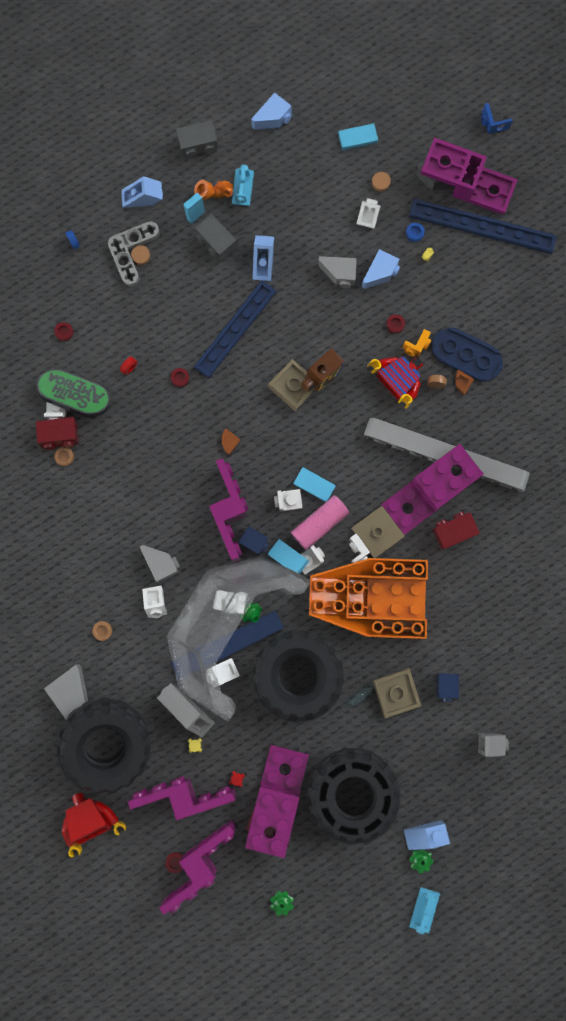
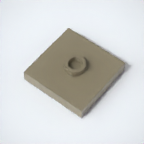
(288, 385)
(378, 532)
(396, 693)

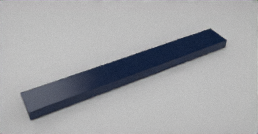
(483, 226)

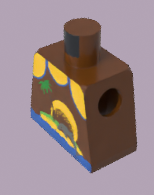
(323, 371)

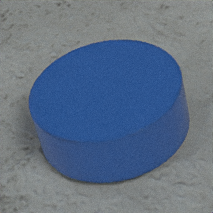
(415, 232)
(73, 240)

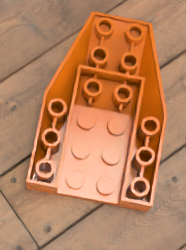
(385, 602)

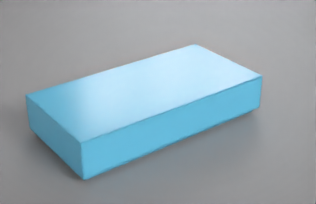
(358, 136)
(194, 208)
(314, 484)
(288, 557)

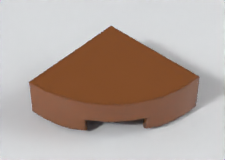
(463, 382)
(229, 441)

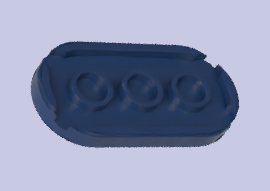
(467, 354)

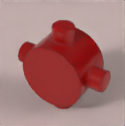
(236, 779)

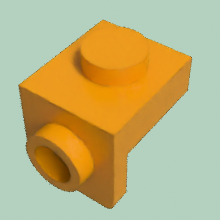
(423, 343)

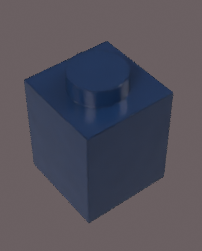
(254, 541)
(447, 687)

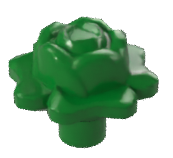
(252, 613)
(421, 860)
(282, 903)

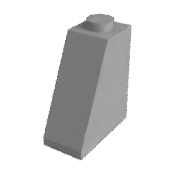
(68, 690)
(185, 710)

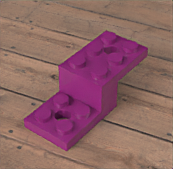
(468, 176)
(432, 489)
(229, 510)
(182, 797)
(277, 801)
(198, 868)

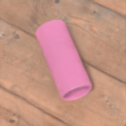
(320, 523)

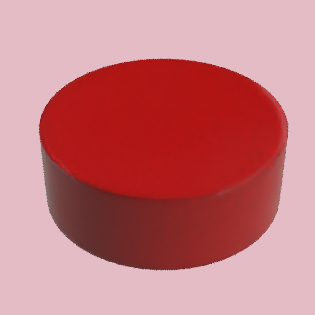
(128, 365)

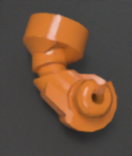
(220, 190)

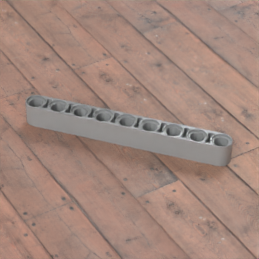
(434, 449)

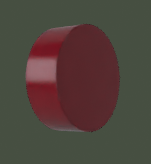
(395, 324)
(63, 331)
(179, 377)
(172, 862)

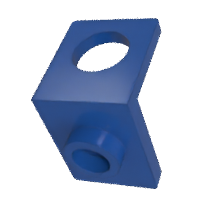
(487, 120)

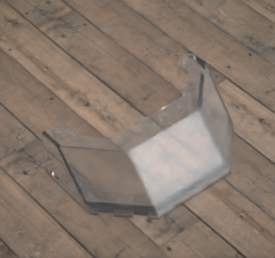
(212, 619)

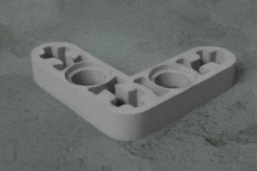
(125, 245)

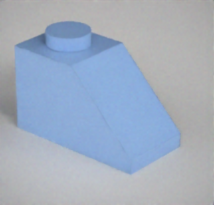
(272, 114)
(142, 193)
(263, 257)
(381, 270)
(427, 836)

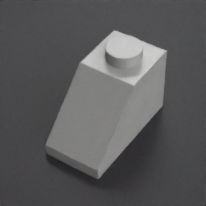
(339, 270)
(160, 563)
(492, 744)

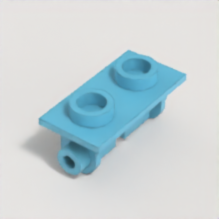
(242, 186)
(424, 910)

